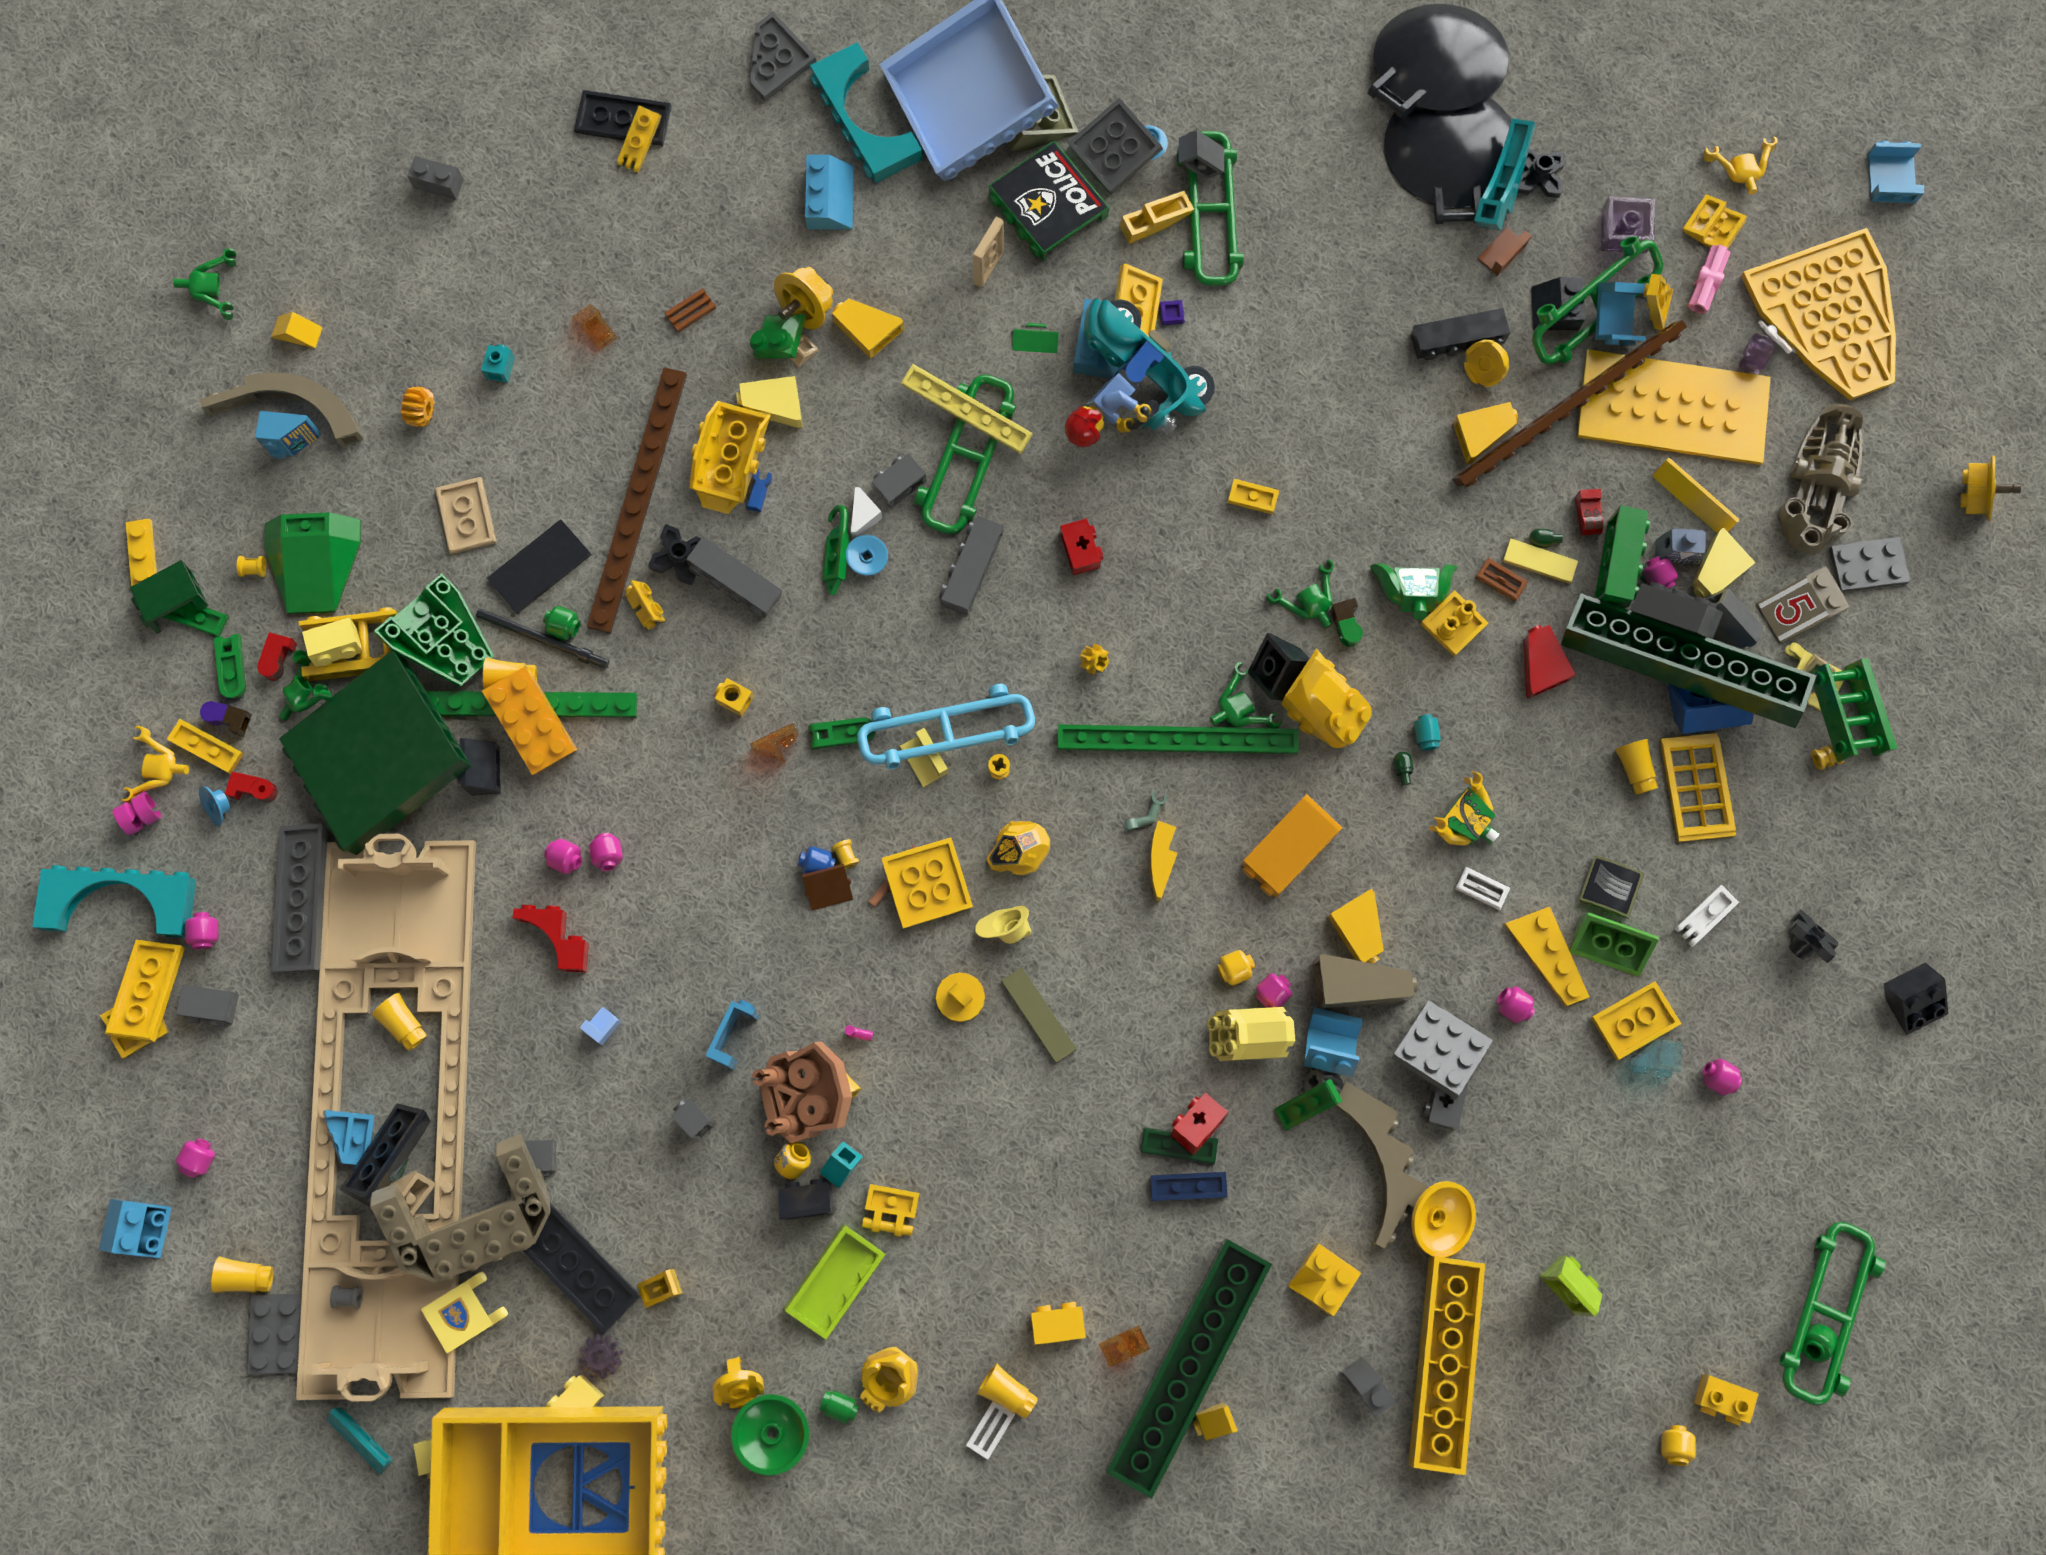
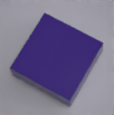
(1172, 312)

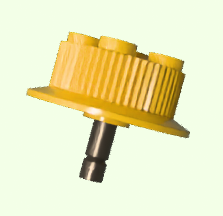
(803, 294)
(1982, 487)

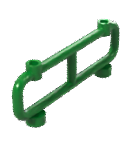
(1193, 259)
(1549, 315)
(926, 497)
(1869, 1265)

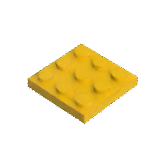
(926, 883)

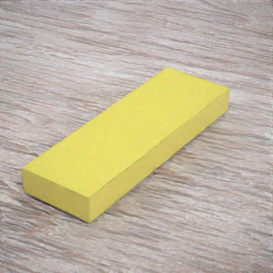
(1540, 561)

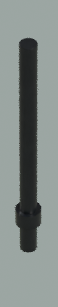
(583, 655)

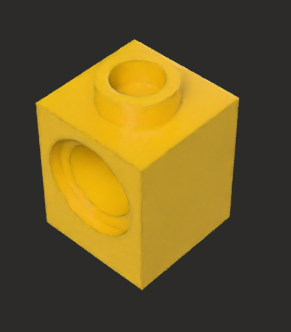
(738, 706)

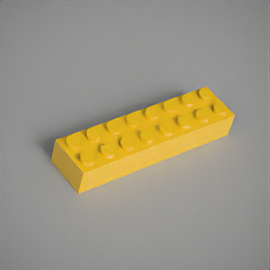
(1446, 1365)

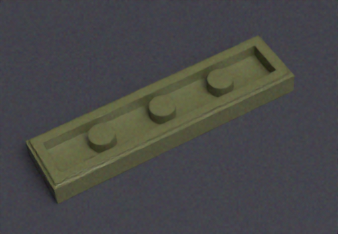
(1038, 1015)

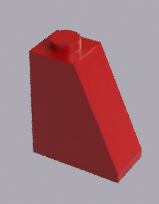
(1544, 661)

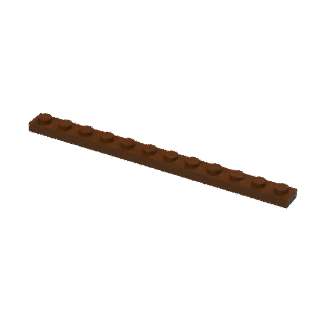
(1576, 399)
(637, 501)

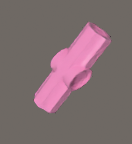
(1709, 279)

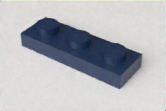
(1188, 1186)

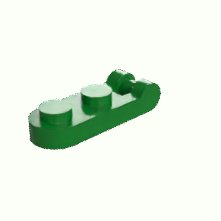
(230, 666)
(839, 732)

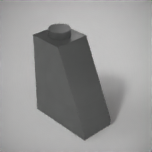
(1737, 623)

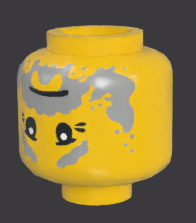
(792, 1160)

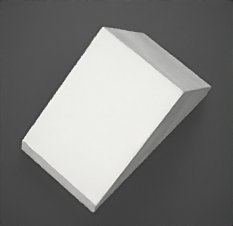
(864, 513)

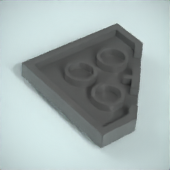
(777, 56)

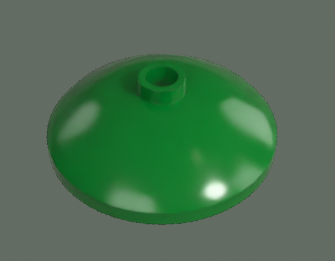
(752, 1442)

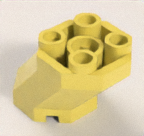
(1250, 1034)

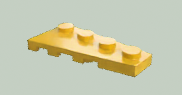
(1545, 946)

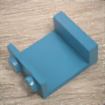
(1893, 172)
(1616, 313)
(1332, 1042)
(714, 1051)

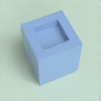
(601, 1026)

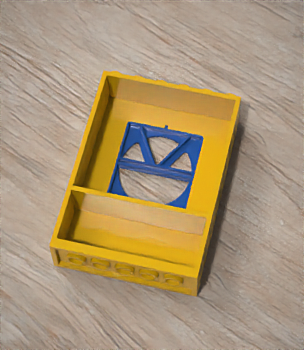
(488, 1467)

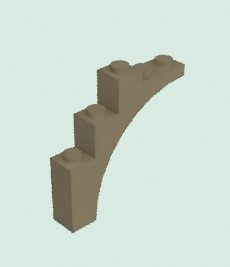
(1399, 1189)

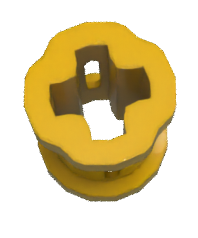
(251, 566)
(994, 760)
(845, 854)

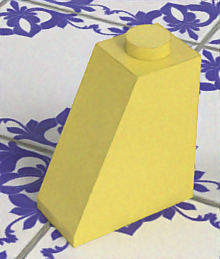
(773, 397)
(1721, 565)

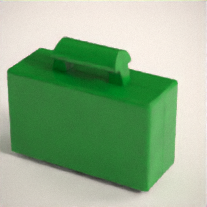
(1035, 340)

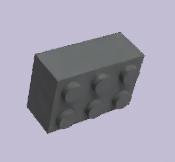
(1677, 609)

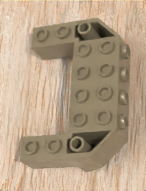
(474, 1239)

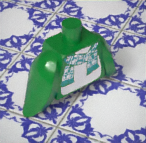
(1415, 588)

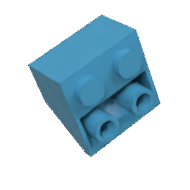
(135, 1228)

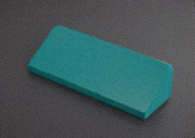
(359, 1439)

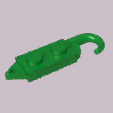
(835, 551)

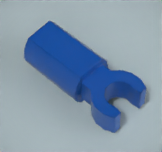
(758, 492)

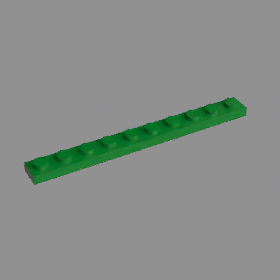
(564, 704)
(1178, 739)

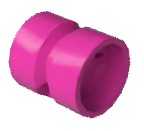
(134, 815)

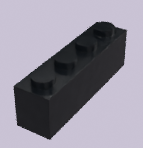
(1459, 333)

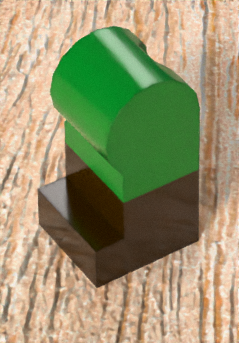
(1345, 622)

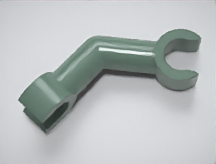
(1134, 824)

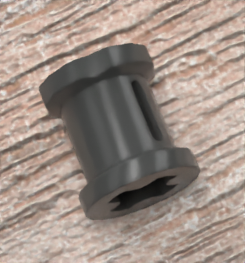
(346, 1297)

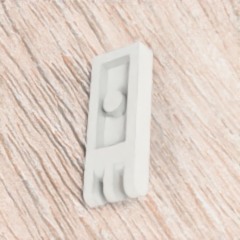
(1707, 914)

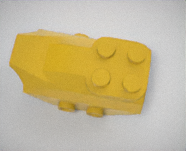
(727, 455)
(1326, 704)

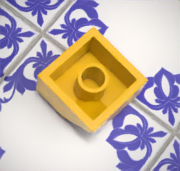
(1324, 1279)

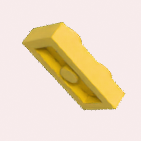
(1253, 496)

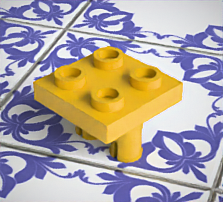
(1454, 623)

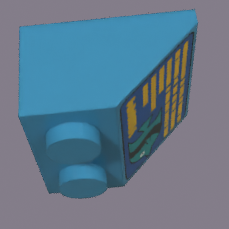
(285, 433)

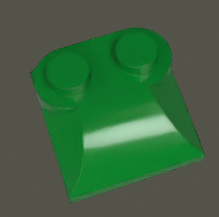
(778, 337)

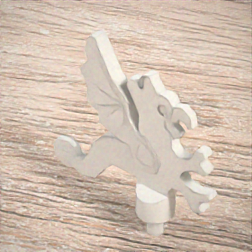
(1772, 332)

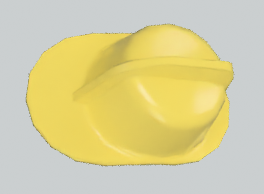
(1006, 924)

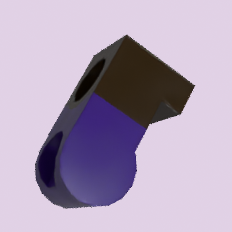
(218, 714)

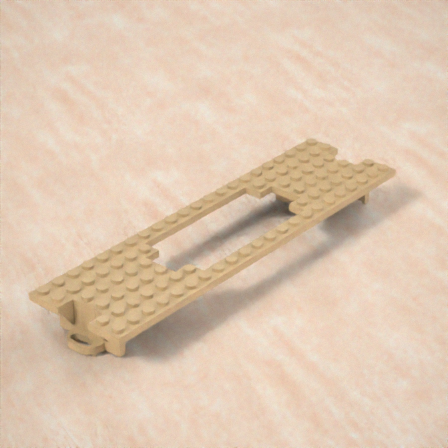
(385, 927)

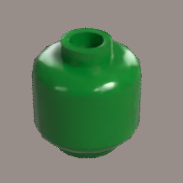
(562, 623)
(1819, 1343)

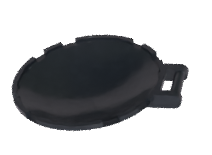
(1438, 60)
(1447, 155)

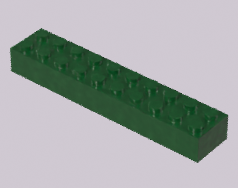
(1689, 660)
(1188, 1368)

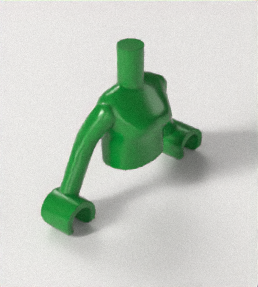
(207, 285)
(1312, 600)
(299, 690)
(1239, 706)

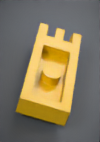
(639, 138)

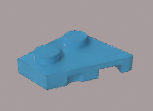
(349, 1134)

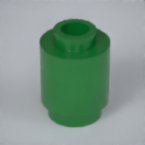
(839, 1406)

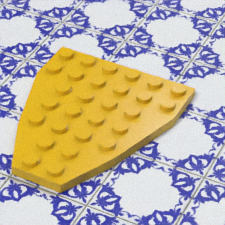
(1832, 311)

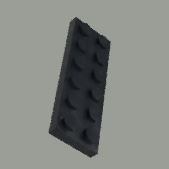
(581, 1272)

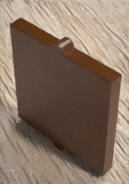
(827, 887)

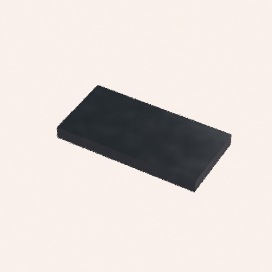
(613, 114)
(539, 566)

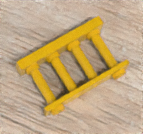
(343, 667)

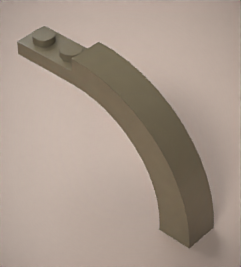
(292, 387)

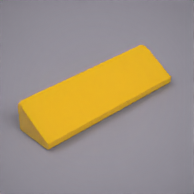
(1694, 496)

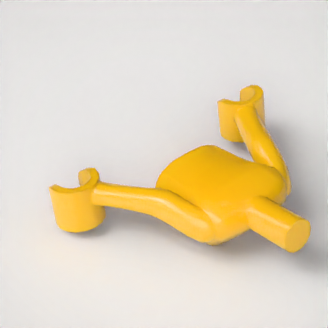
(1744, 167)
(155, 766)

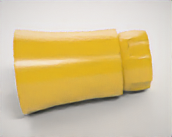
(496, 670)
(1638, 766)
(400, 1022)
(240, 1276)
(1007, 1392)

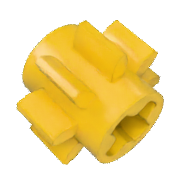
(1094, 659)

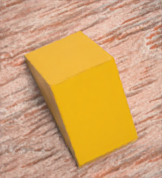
(296, 330)
(659, 1288)

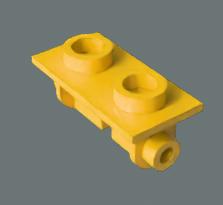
(640, 595)

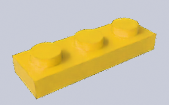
(140, 550)
(205, 746)

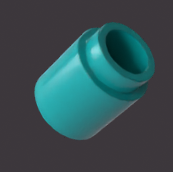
(1427, 732)

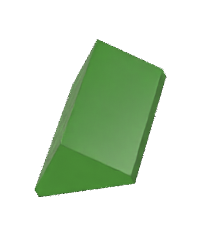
(1612, 944)

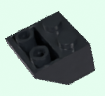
(484, 774)
(1917, 997)

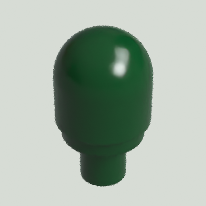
(1544, 538)
(1404, 765)

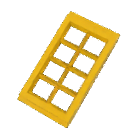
(1705, 831)

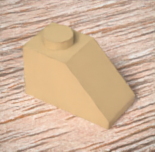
(415, 1189)

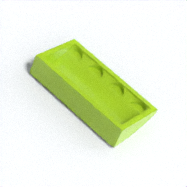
(834, 1281)

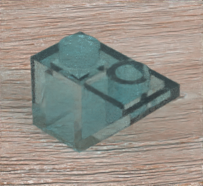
(1657, 1056)

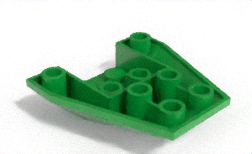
(312, 558)
(438, 633)

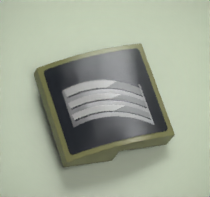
(1611, 886)

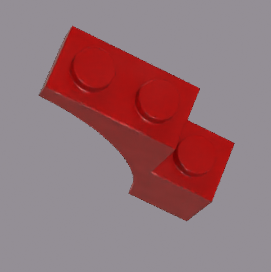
(571, 952)

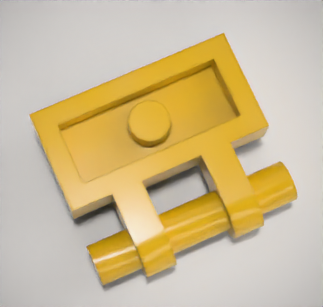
(894, 1202)

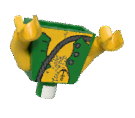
(1468, 816)

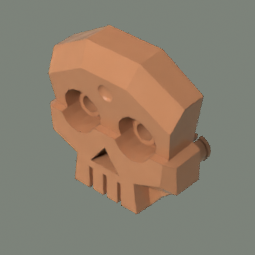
(790, 1096)

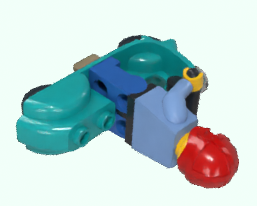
(1116, 334)

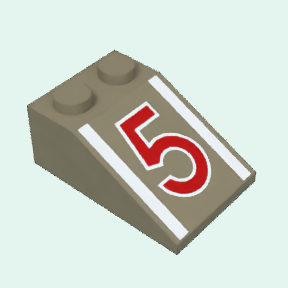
(1803, 605)

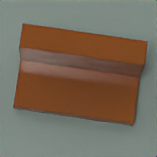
(1504, 250)

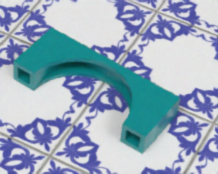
(879, 154)
(64, 889)

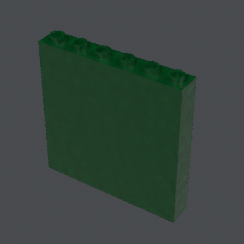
(374, 753)

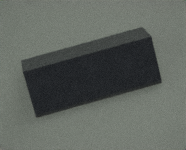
(386, 1152)

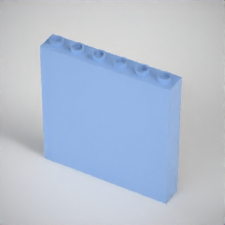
(968, 86)

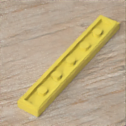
(966, 409)

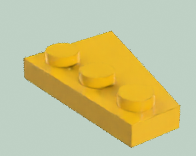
(1658, 300)

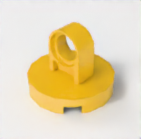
(1486, 363)
(960, 997)
(737, 1385)

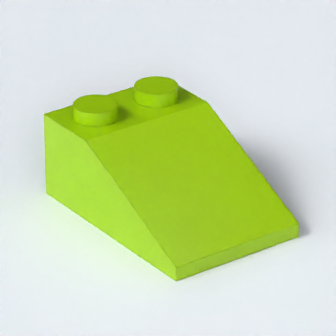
(1573, 1287)

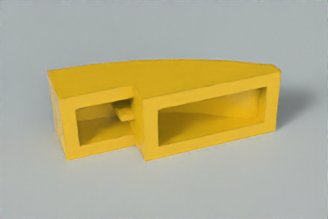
(1155, 216)
(1161, 858)

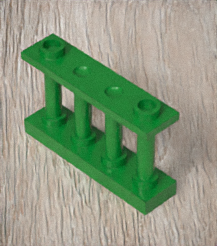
(1869, 704)

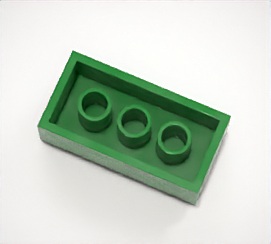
(1622, 556)

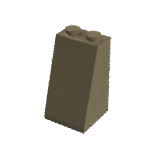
(1357, 983)

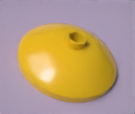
(1452, 1222)

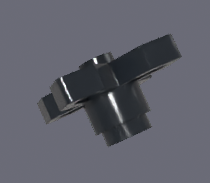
(1541, 172)
(666, 559)
(1811, 938)

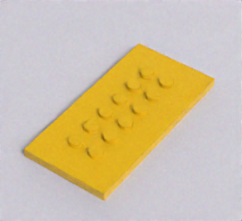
(1678, 409)

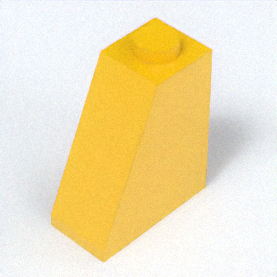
(867, 326)
(1483, 429)
(1359, 927)

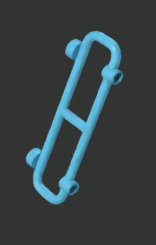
(998, 697)

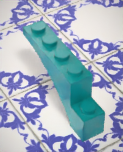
(1505, 182)

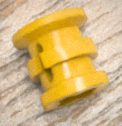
(1824, 757)

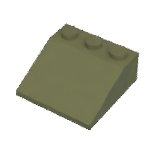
(1047, 128)

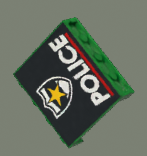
(1047, 199)

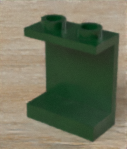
(165, 593)

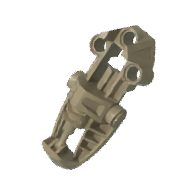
(1828, 470)

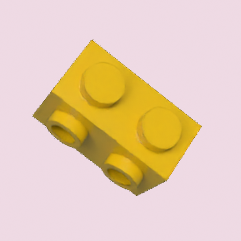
(1058, 1323)
(1725, 1398)

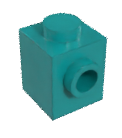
(498, 363)
(836, 1168)

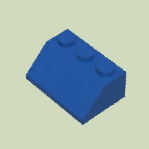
(1700, 713)

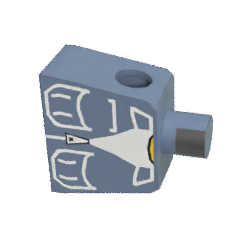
(1684, 546)

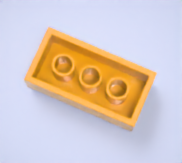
(529, 720)

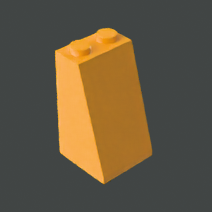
(1290, 846)

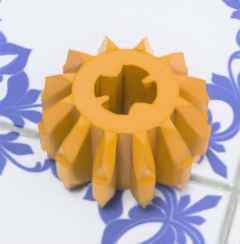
(417, 406)

